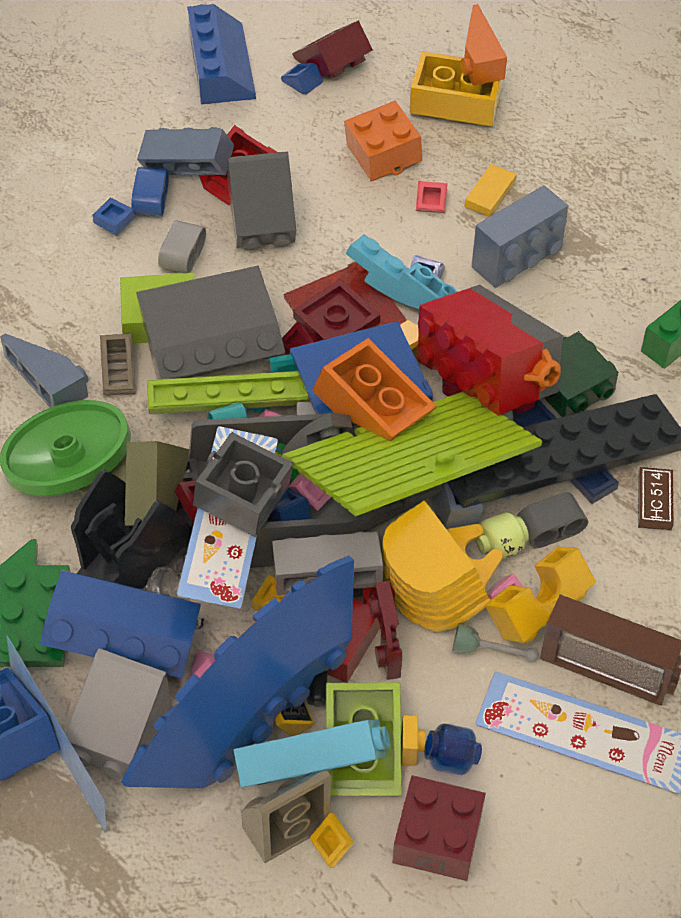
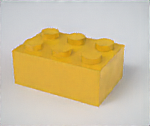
(447, 93)

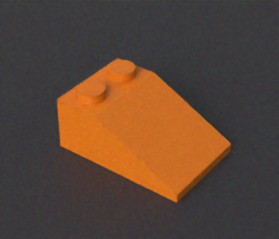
(372, 391)

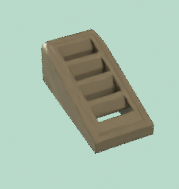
(117, 342)

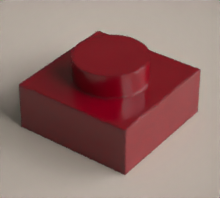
(297, 336)

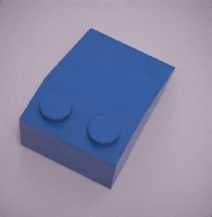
(24, 728)

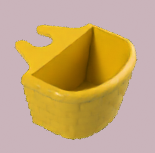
(432, 572)

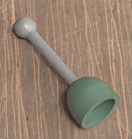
(468, 639)

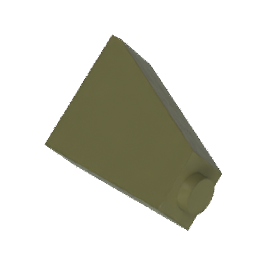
(152, 475)

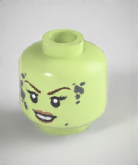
(503, 533)

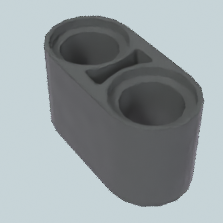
(553, 519)

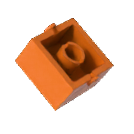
(383, 140)

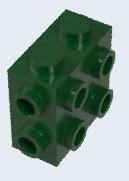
(583, 377)

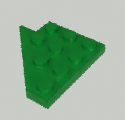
(24, 604)

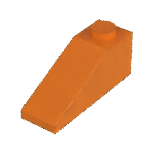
(483, 56)

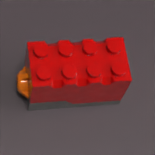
(489, 348)

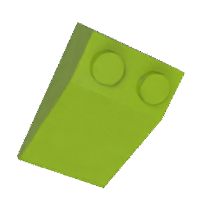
(361, 702)

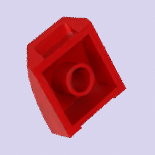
(243, 146)

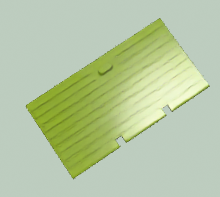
(440, 447)

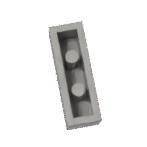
(302, 558)

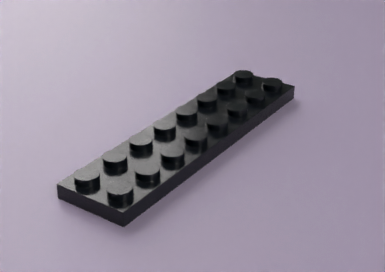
(576, 448)

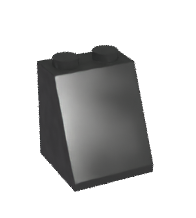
(261, 200)

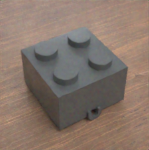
(242, 483)

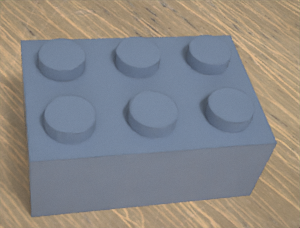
(519, 236)

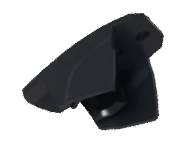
(124, 552)

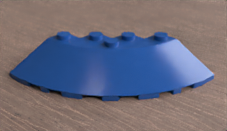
(250, 684)

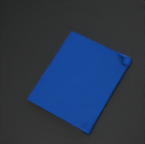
(388, 338)

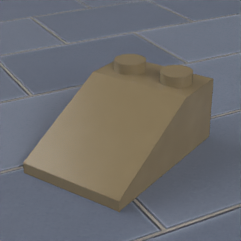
(288, 814)

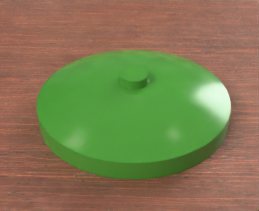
(64, 447)

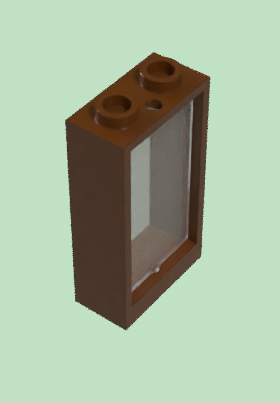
(612, 650)

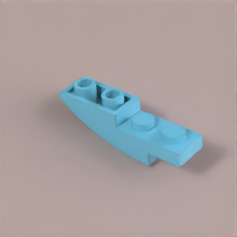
(391, 277)

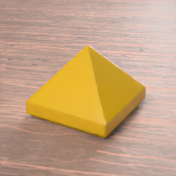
(331, 840)

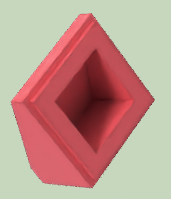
(431, 196)

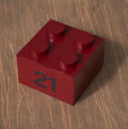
(438, 828)

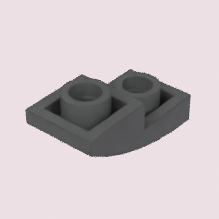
(318, 430)

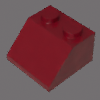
(336, 50)

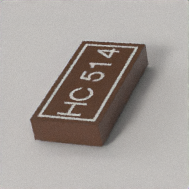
(655, 498)

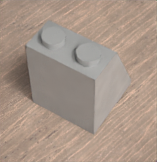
(117, 712)

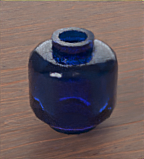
(452, 749)

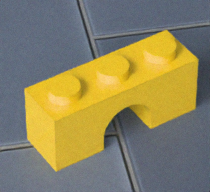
(522, 615)

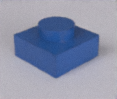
(113, 216)

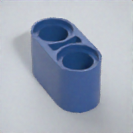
(150, 191)

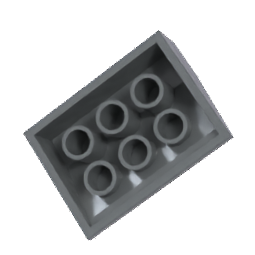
(210, 324)

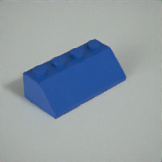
(219, 55)
(120, 620)

